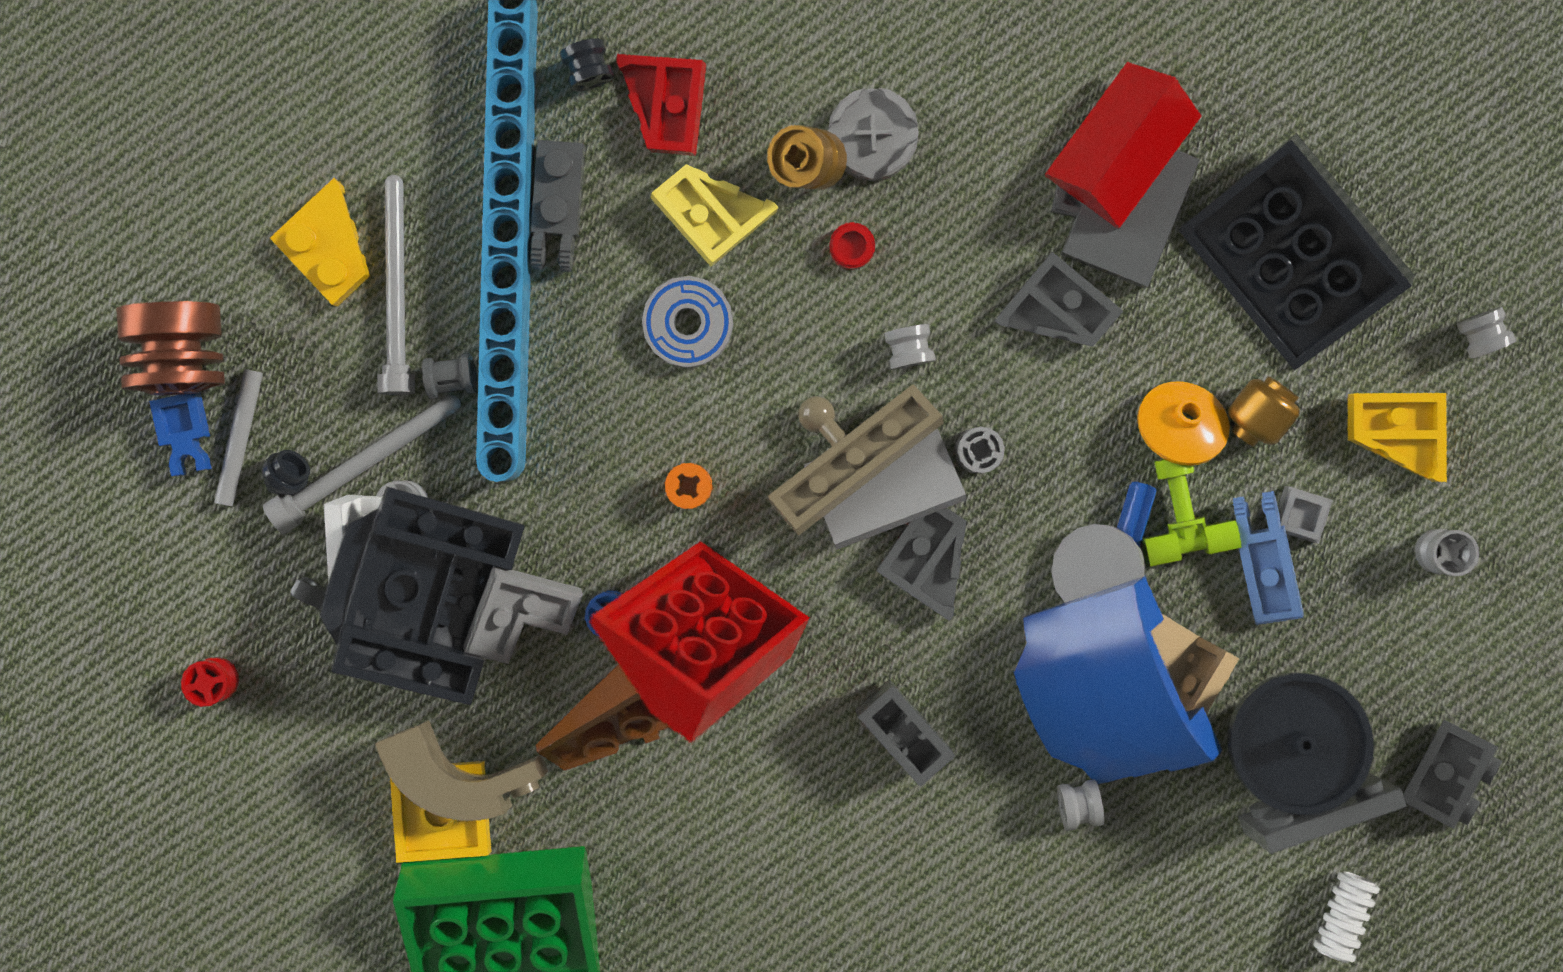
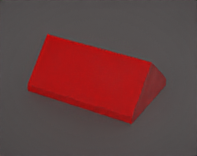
(1125, 142)

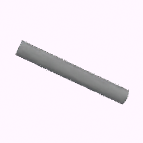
(238, 437)

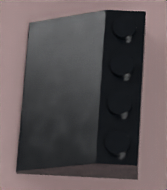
(1297, 253)

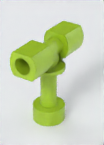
(1187, 532)

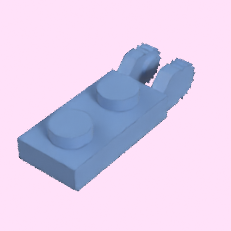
(1268, 564)

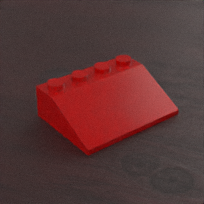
(698, 638)

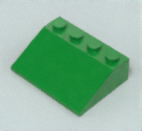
(499, 913)

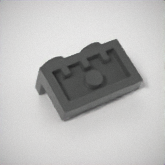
(1451, 774)

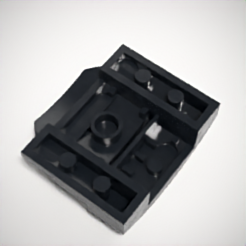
(411, 590)

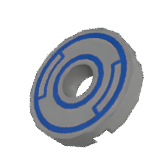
(681, 295)

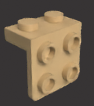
(1193, 664)

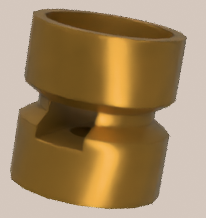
(806, 157)

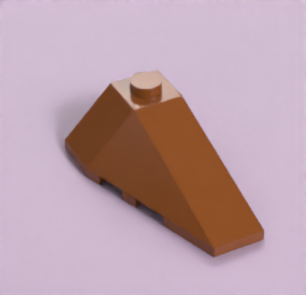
(600, 723)

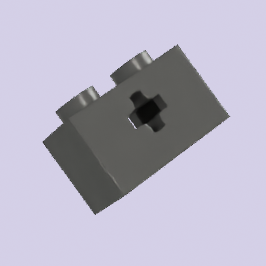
(904, 733)

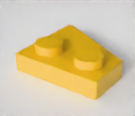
(325, 244)

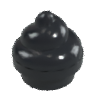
(285, 472)

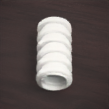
(1346, 917)

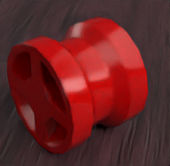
(199, 685)

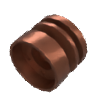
(170, 346)

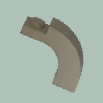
(438, 786)

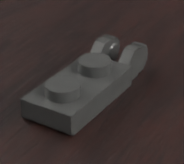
(557, 200)

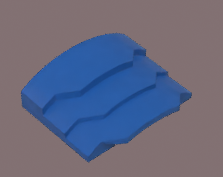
(1105, 690)

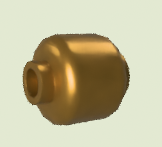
(1263, 411)

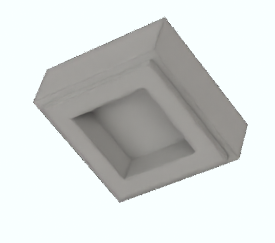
(1303, 513)

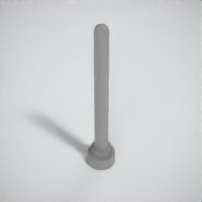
(395, 375)
(287, 510)

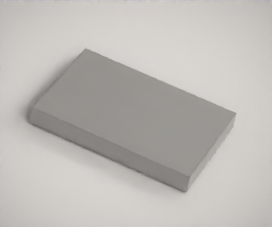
(904, 491)

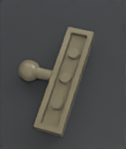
(853, 457)

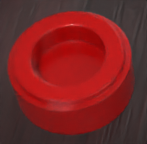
(852, 246)

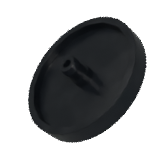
(1300, 743)

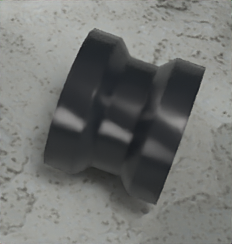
(586, 64)

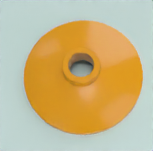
(1174, 435)

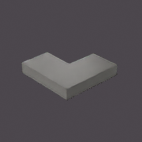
(516, 600)

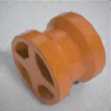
(694, 482)

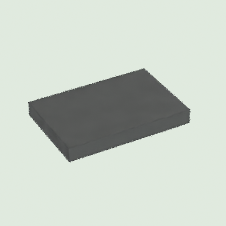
(1137, 245)

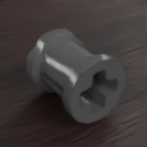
(449, 375)

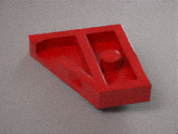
(666, 99)

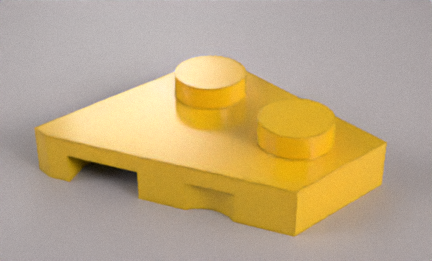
(1402, 429)

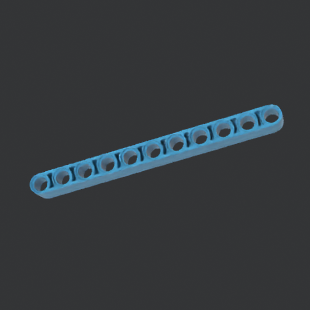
(497, 208)

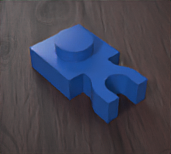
(180, 424)

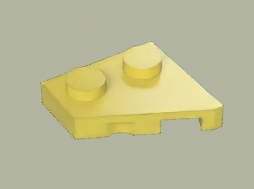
(710, 212)

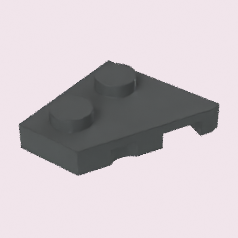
(1060, 305)
(928, 560)

